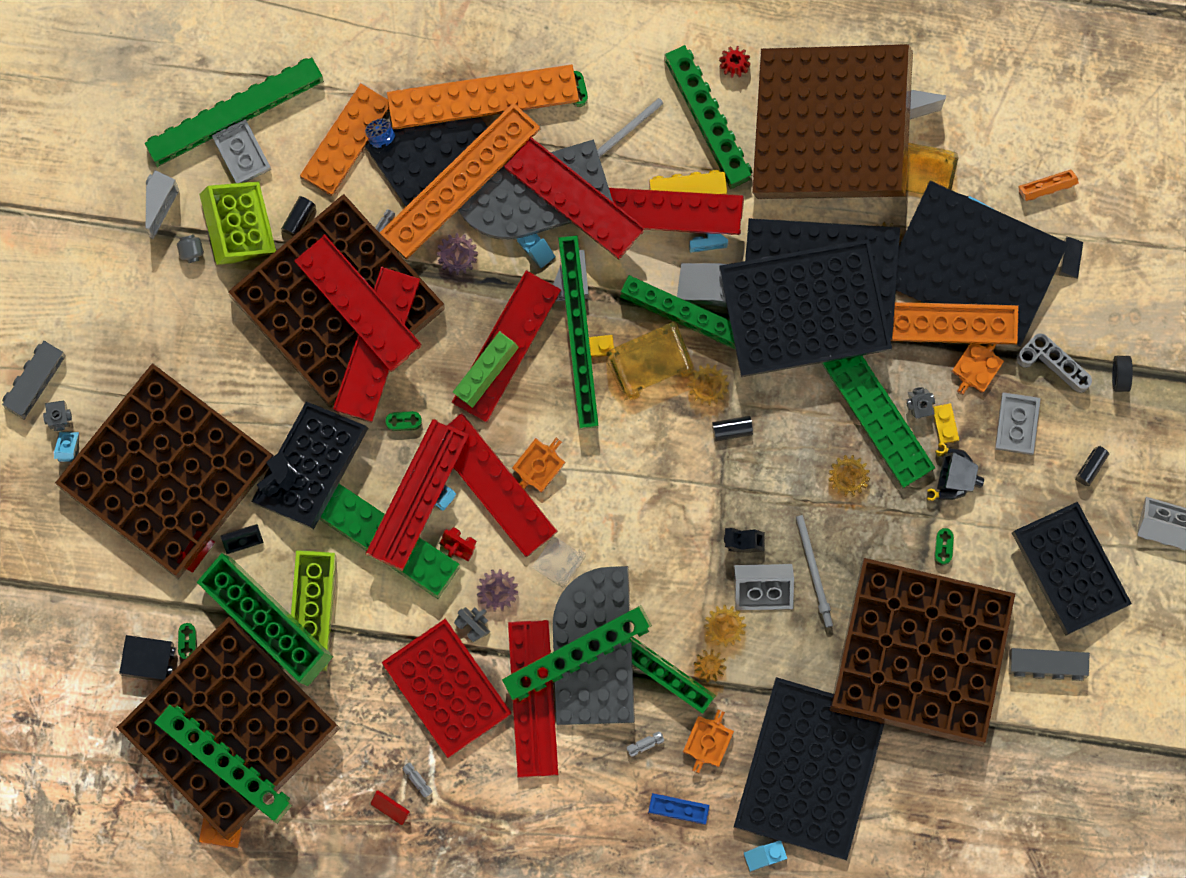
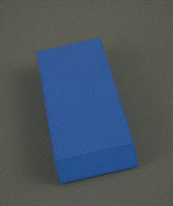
(678, 809)

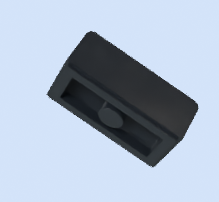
(1071, 258)

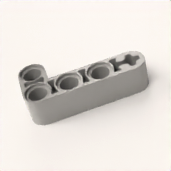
(1055, 365)

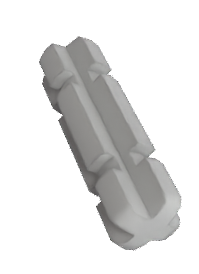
(384, 221)
(645, 744)
(417, 780)

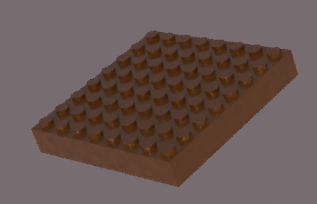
(833, 122)
(299, 316)
(164, 470)
(923, 652)
(247, 706)

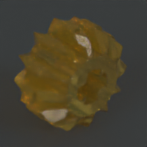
(716, 668)

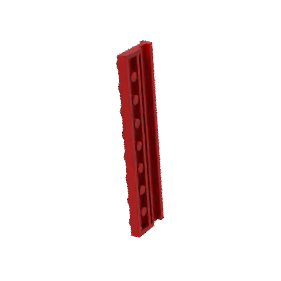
(574, 198)
(682, 210)
(358, 303)
(520, 323)
(365, 371)
(501, 491)
(417, 495)
(534, 714)

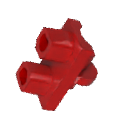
(456, 545)

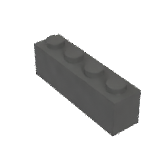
(33, 380)
(1049, 663)

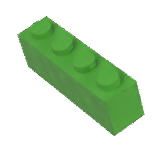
(485, 369)

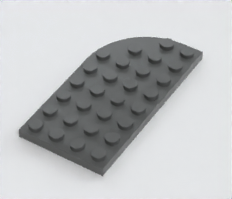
(512, 210)
(604, 688)

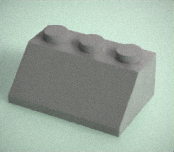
(1163, 523)
(763, 587)

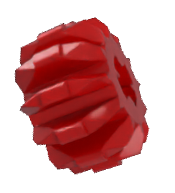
(731, 67)

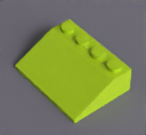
(237, 222)

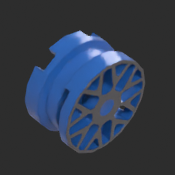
(380, 133)

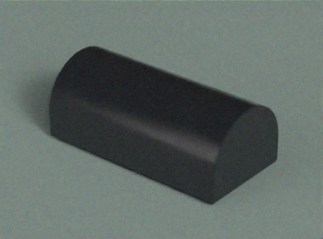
(298, 216)
(732, 428)
(1092, 465)
(242, 539)

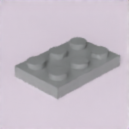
(241, 152)
(1017, 423)

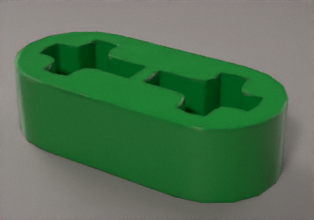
(582, 88)
(402, 416)
(948, 547)
(182, 639)

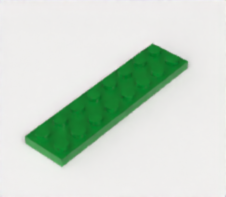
(880, 419)

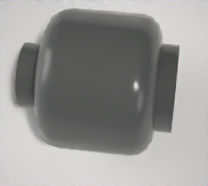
(190, 248)

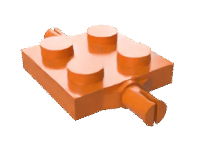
(977, 367)
(539, 464)
(708, 741)

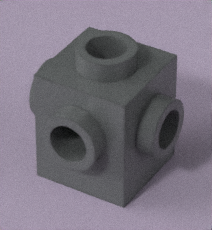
(920, 402)
(59, 410)

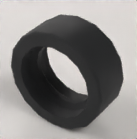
(1122, 373)

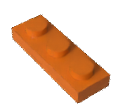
(1048, 185)

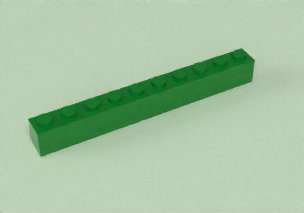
(227, 113)
(578, 332)

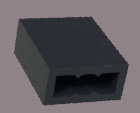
(147, 658)

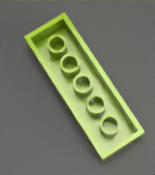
(314, 593)

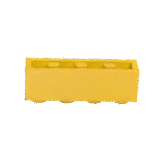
(712, 182)

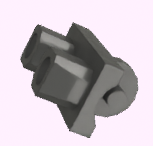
(475, 620)

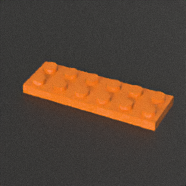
(344, 140)

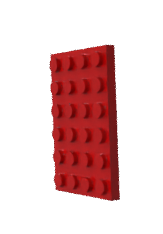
(446, 688)

